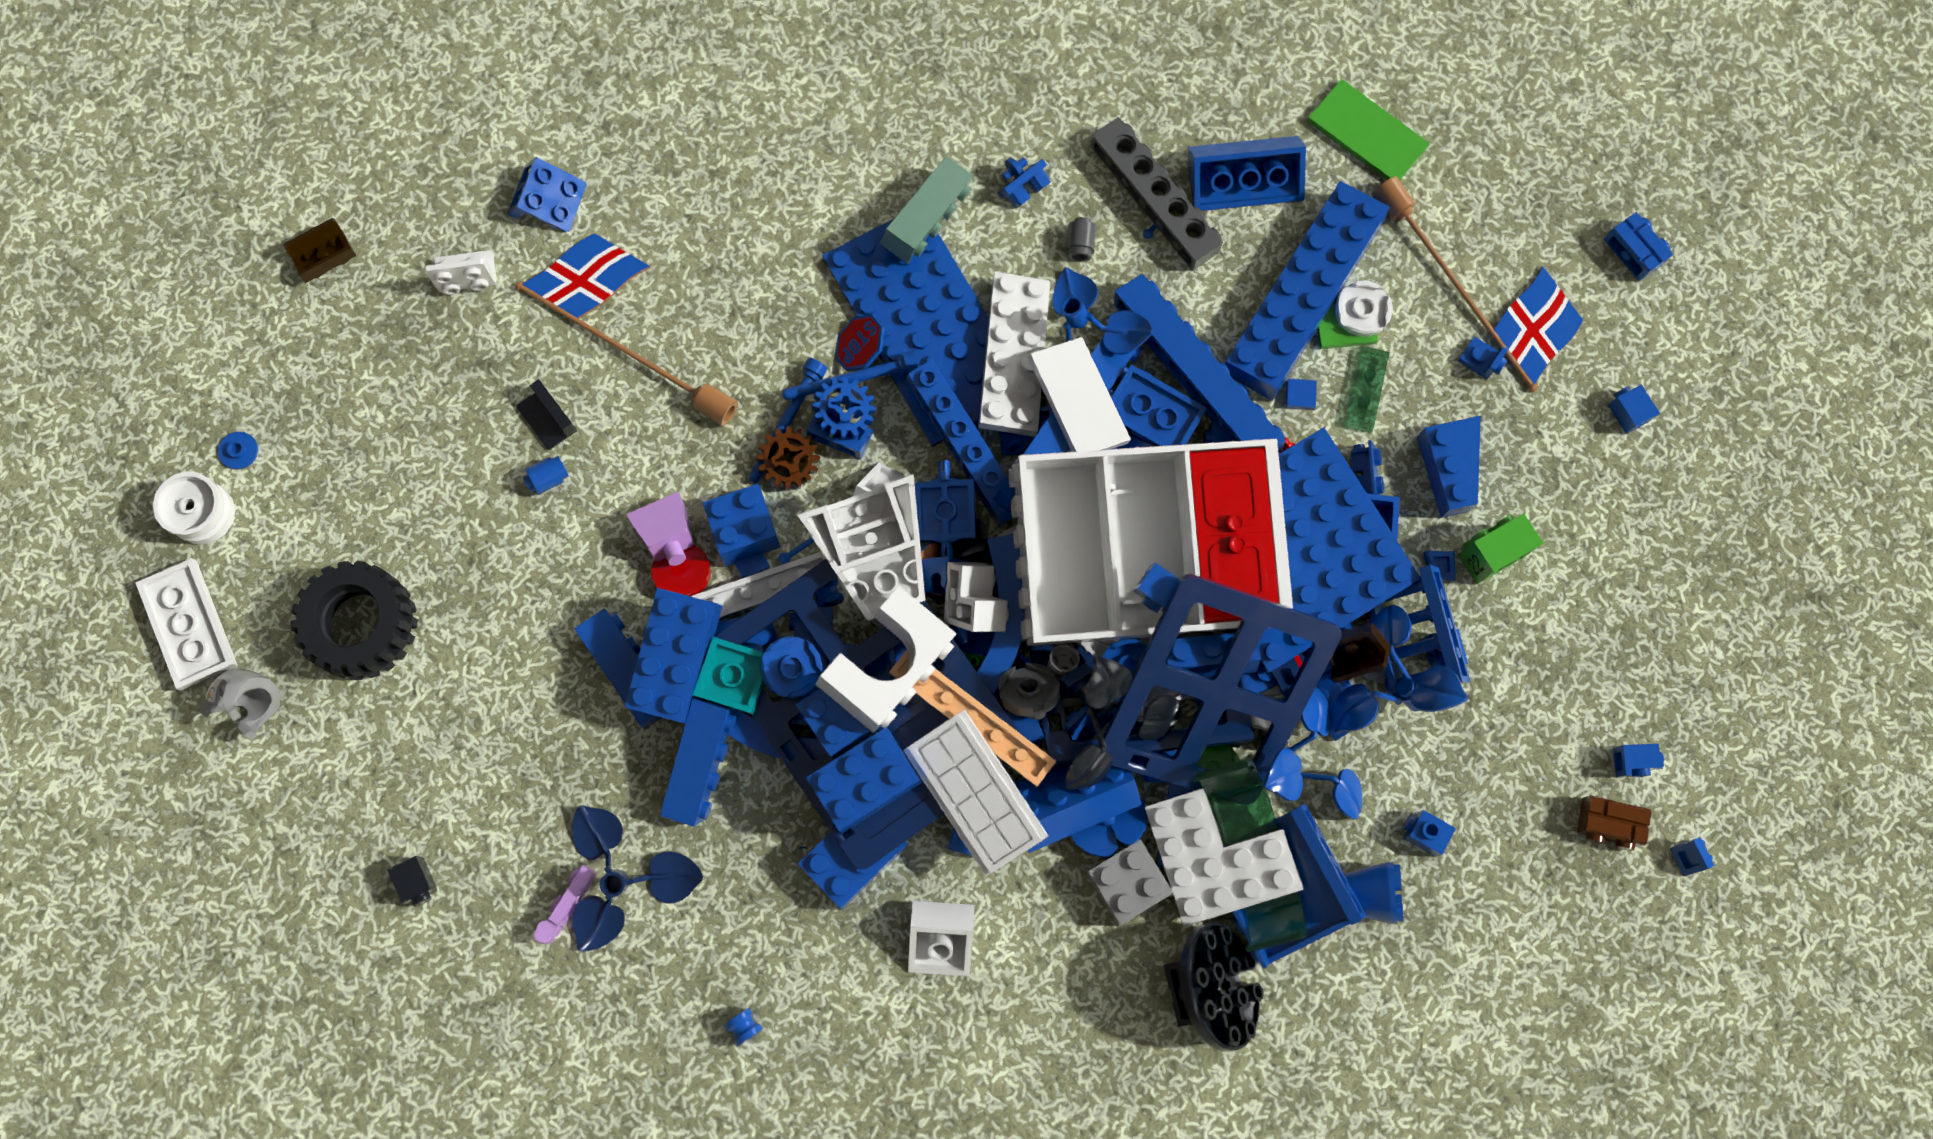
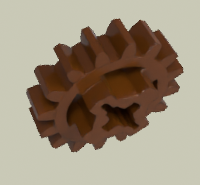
(776, 463)

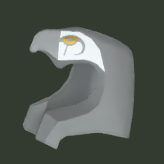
(246, 690)

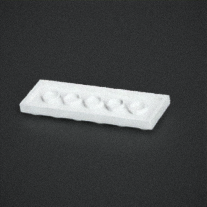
(1014, 331)

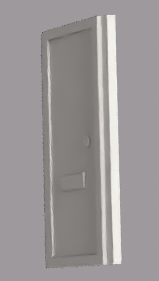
(975, 793)

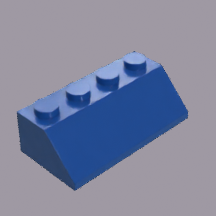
(1247, 173)

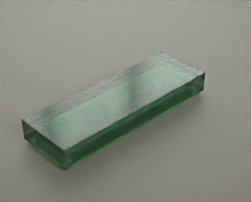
(1366, 389)

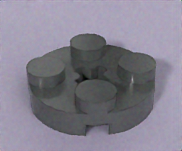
(1034, 703)

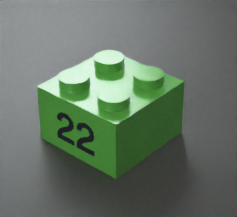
(1499, 547)

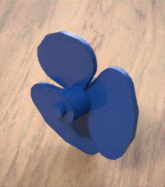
(1100, 840)

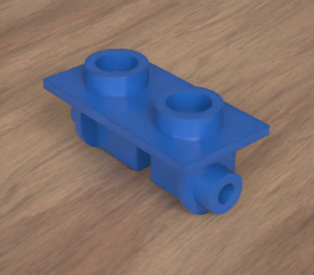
(1367, 460)

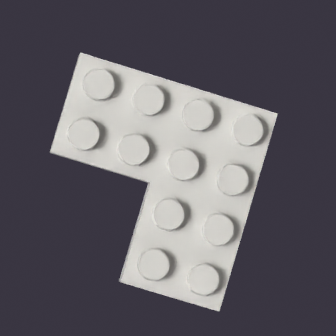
(1212, 877)

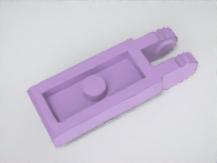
(564, 905)

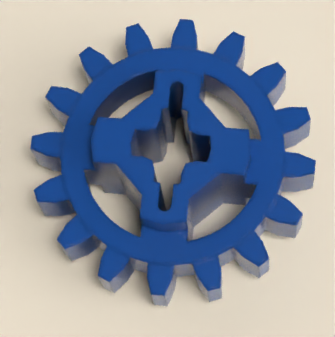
(832, 408)

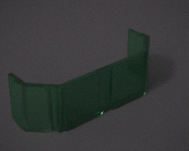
(1243, 814)

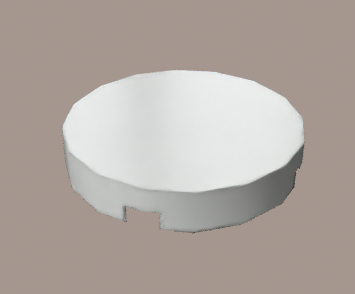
(1363, 308)

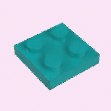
(730, 676)

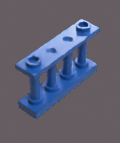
(1446, 636)

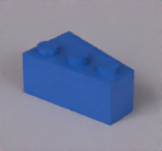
(1452, 464)

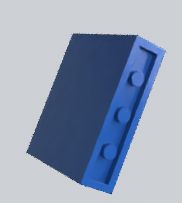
(1326, 893)

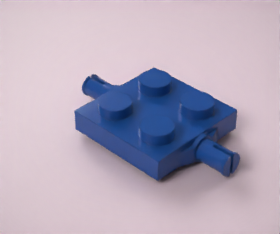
(946, 510)

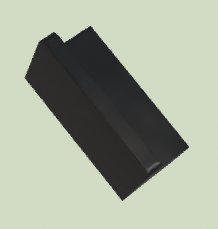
(545, 416)

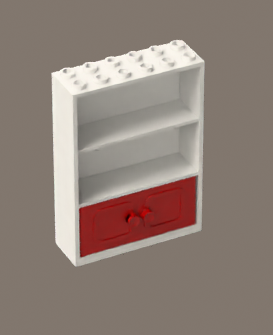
(1107, 515)

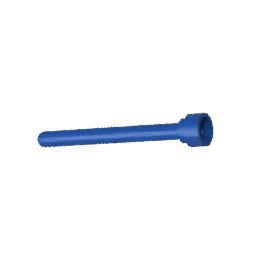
(904, 364)
(812, 372)

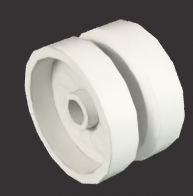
(194, 508)

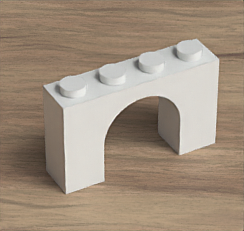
(872, 699)

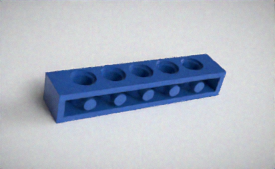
(960, 436)

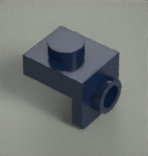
(1078, 677)

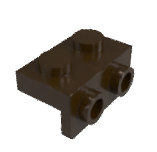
(319, 250)
(1359, 653)

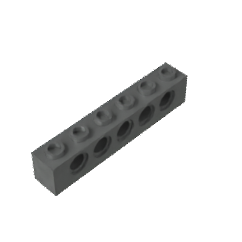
(1140, 187)

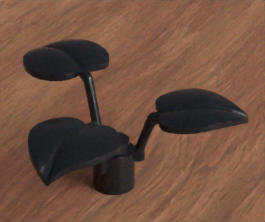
(1108, 682)

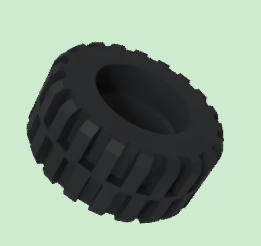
(325, 596)

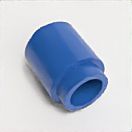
(545, 475)

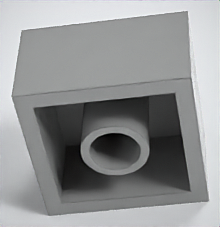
(1129, 883)

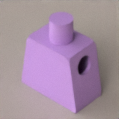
(664, 528)

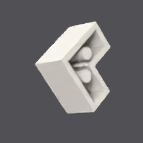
(970, 598)

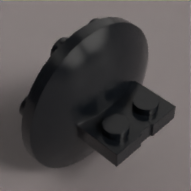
(1209, 989)

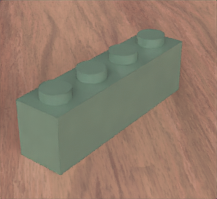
(926, 210)

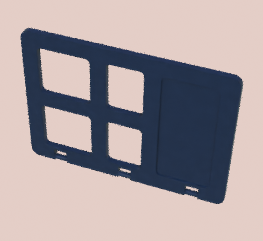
(912, 811)

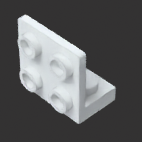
(463, 271)

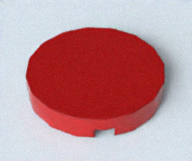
(686, 578)

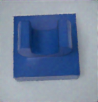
(1692, 856)

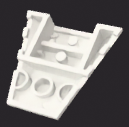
(872, 543)

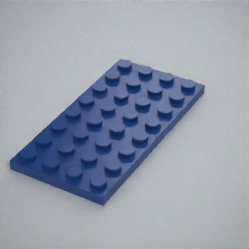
(923, 310)

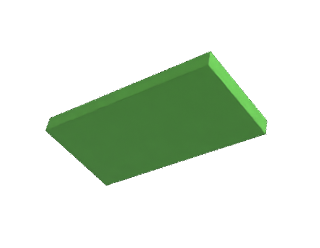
(1368, 131)

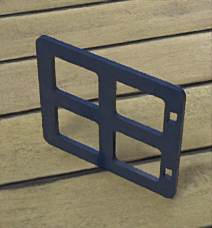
(1221, 689)

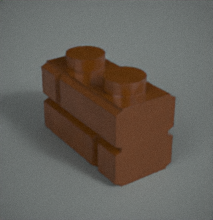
(1613, 821)

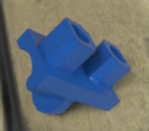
(1014, 190)

